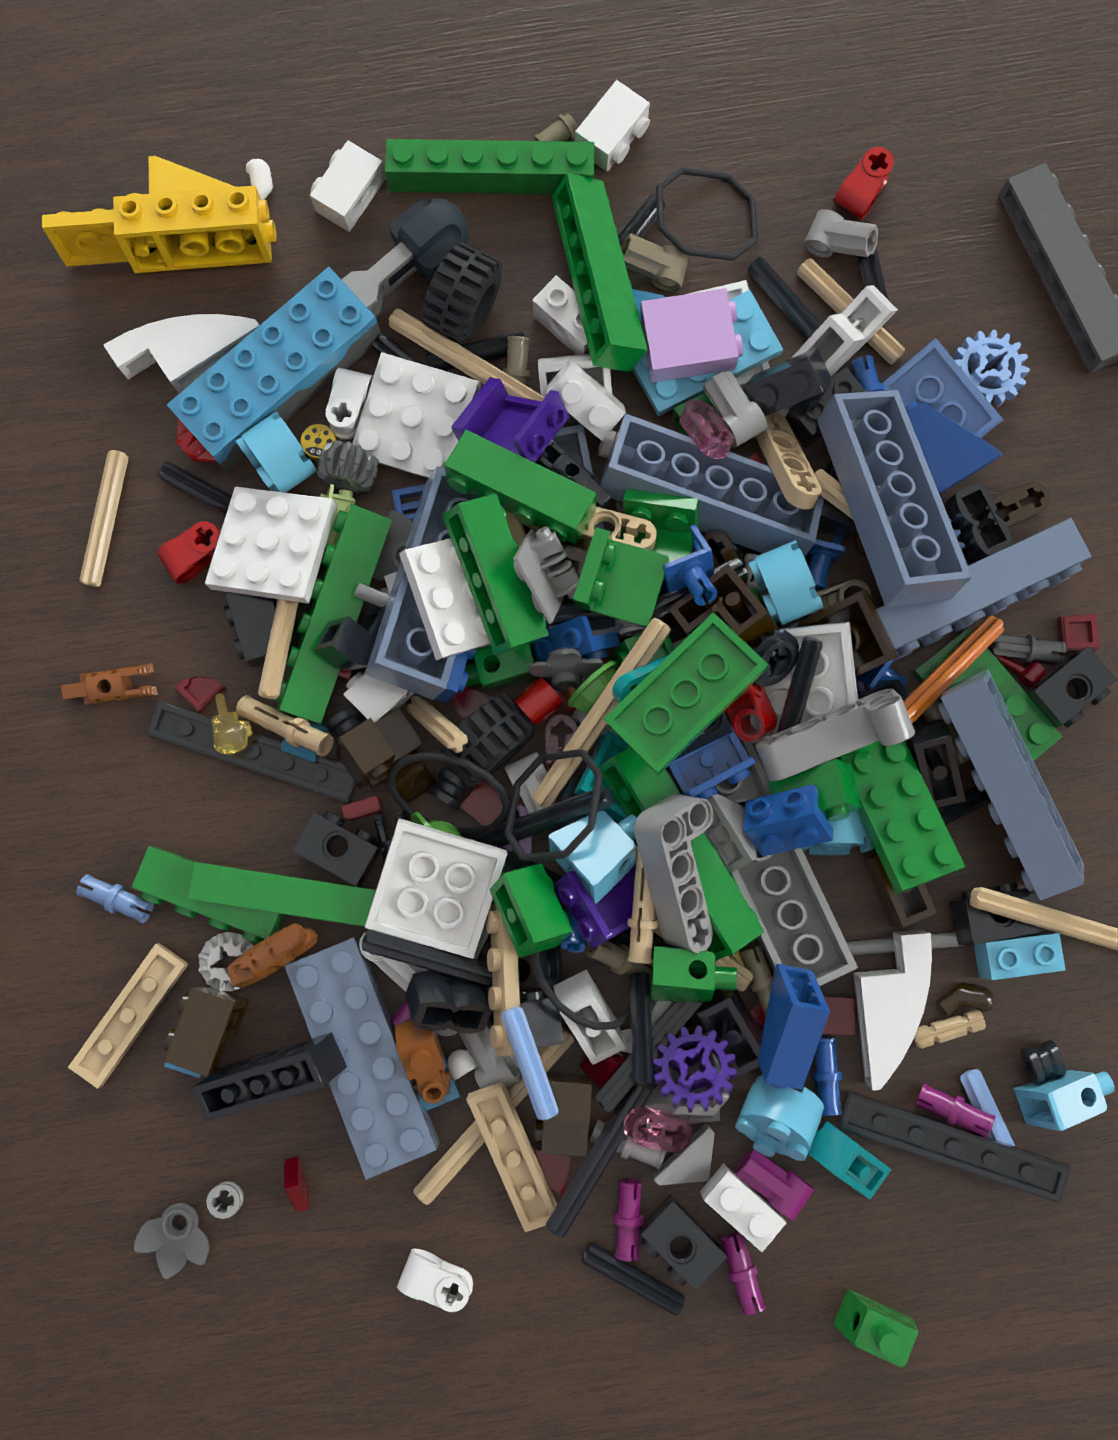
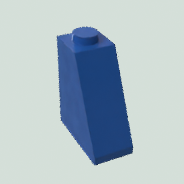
(948, 447)
(792, 1027)

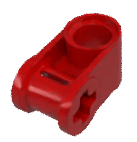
(864, 184)
(188, 552)
(539, 701)
(756, 702)

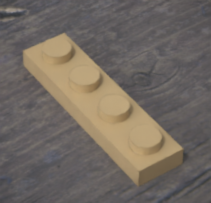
(503, 963)
(128, 1015)
(513, 1155)

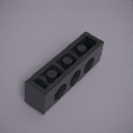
(270, 1077)

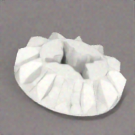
(212, 952)

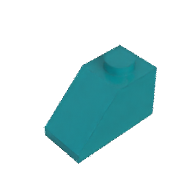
(848, 1160)

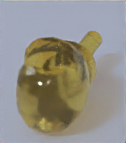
(228, 732)

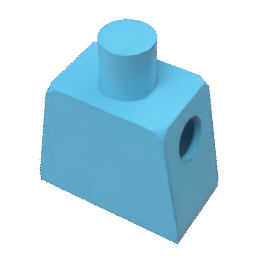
(602, 856)
(1065, 1099)

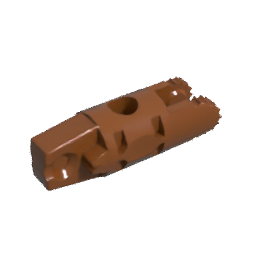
(94, 685)
(271, 955)

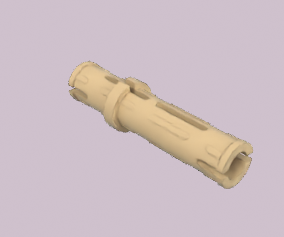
(295, 731)
(642, 919)

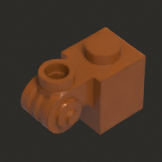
(423, 1060)

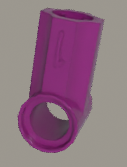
(781, 1188)

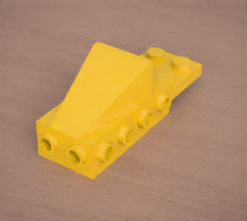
(184, 216)

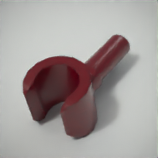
(1027, 675)

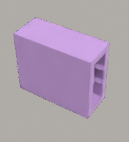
(690, 335)

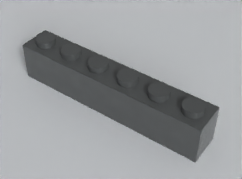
(1064, 263)

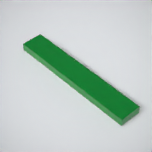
(280, 894)

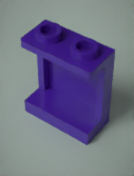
(513, 421)
(605, 918)

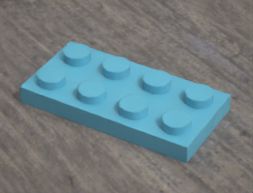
(758, 347)

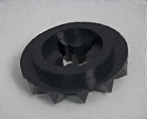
(782, 662)

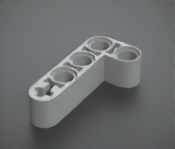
(835, 733)
(671, 869)

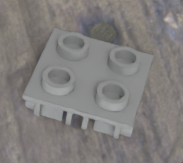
(547, 582)

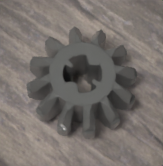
(347, 466)

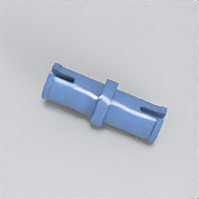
(114, 898)

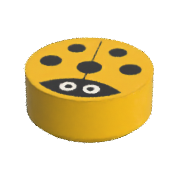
(315, 438)

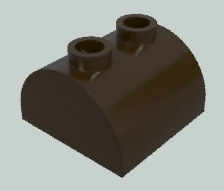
(868, 634)

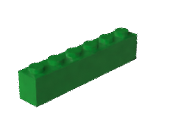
(484, 165)
(598, 273)
(347, 564)
(639, 788)

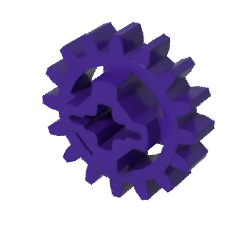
(706, 1078)

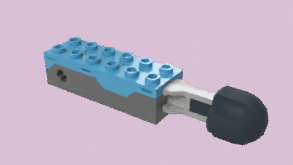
(308, 339)

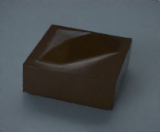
(413, 780)

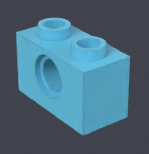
(1020, 956)

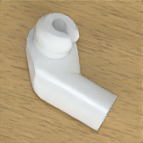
(260, 176)

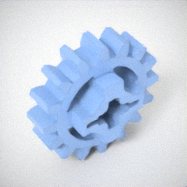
(987, 352)

